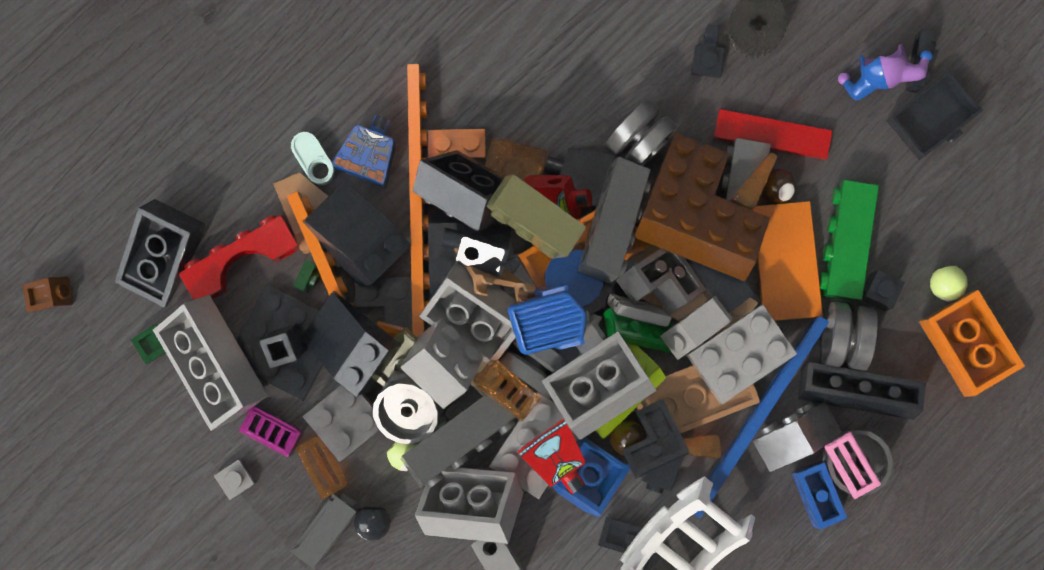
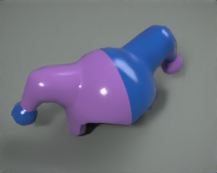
(885, 73)

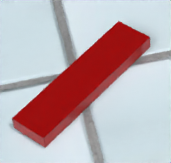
(781, 135)

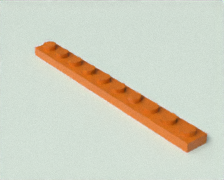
(418, 221)

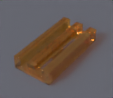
(313, 475)

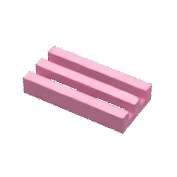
(838, 442)

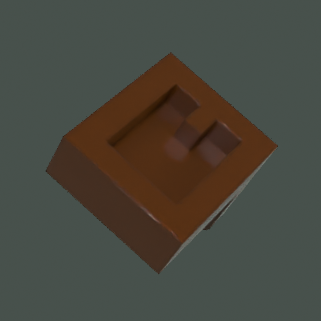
(47, 294)

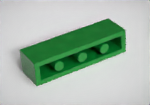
(849, 240)

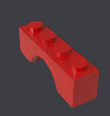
(210, 274)

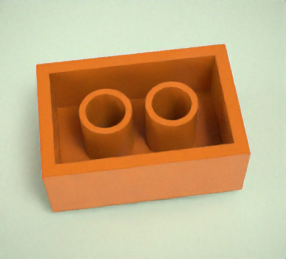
(971, 344)

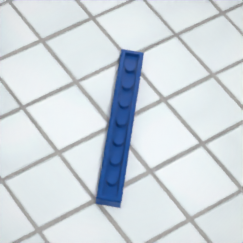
(765, 406)

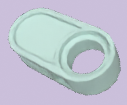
(309, 154)

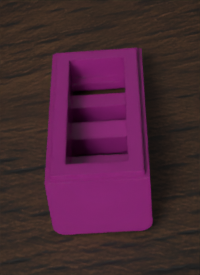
(290, 444)

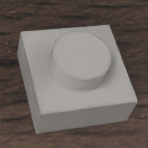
(234, 479)

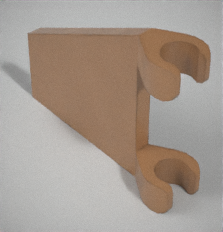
(299, 184)
(481, 279)

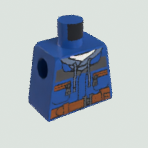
(368, 153)

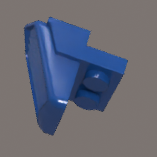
(548, 320)

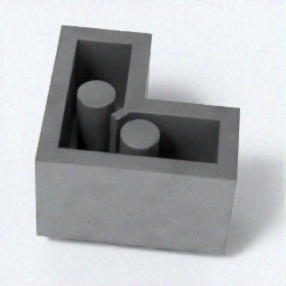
(665, 275)
(797, 436)

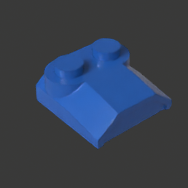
(601, 475)

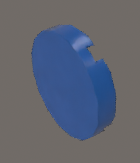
(564, 271)

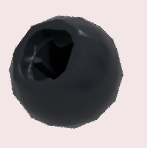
(372, 522)

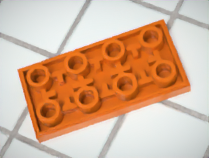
(789, 263)

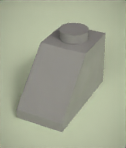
(696, 327)

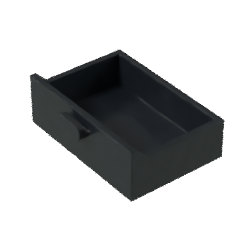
(934, 116)

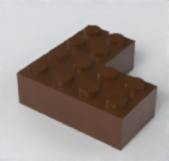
(693, 221)

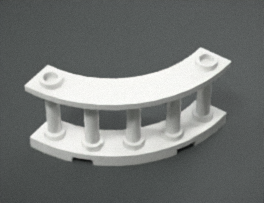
(691, 499)

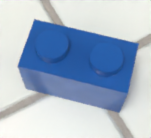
(819, 495)

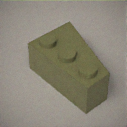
(535, 217)

